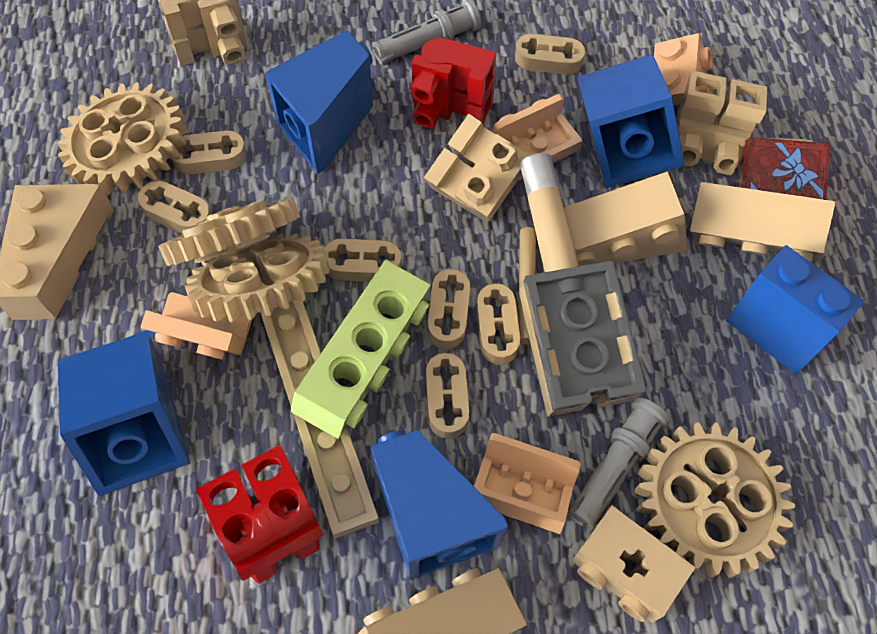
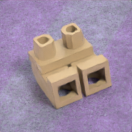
(205, 26)
(718, 124)
(492, 171)

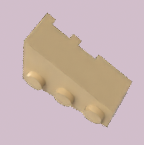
(761, 220)
(628, 223)
(45, 245)
(472, 607)

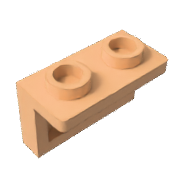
(678, 58)
(541, 129)
(181, 323)
(527, 482)

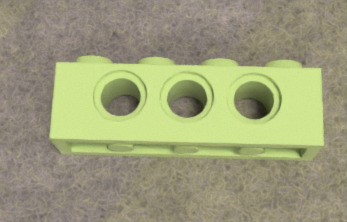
(319, 396)

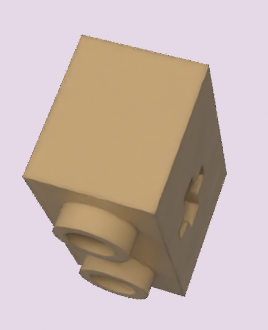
(657, 571)

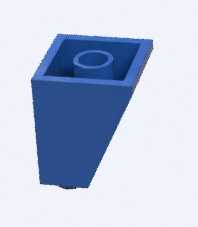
(323, 96)
(631, 120)
(794, 309)
(119, 414)
(432, 505)

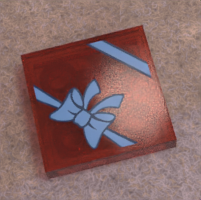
(786, 167)

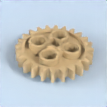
(123, 137)
(229, 231)
(258, 278)
(742, 473)

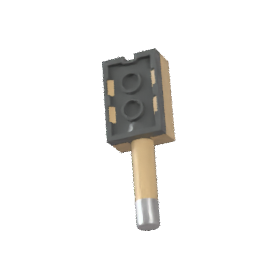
(573, 311)

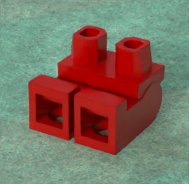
(450, 80)
(264, 531)

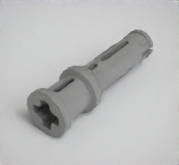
(441, 25)
(628, 445)

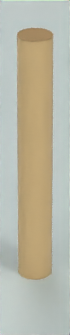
(527, 266)

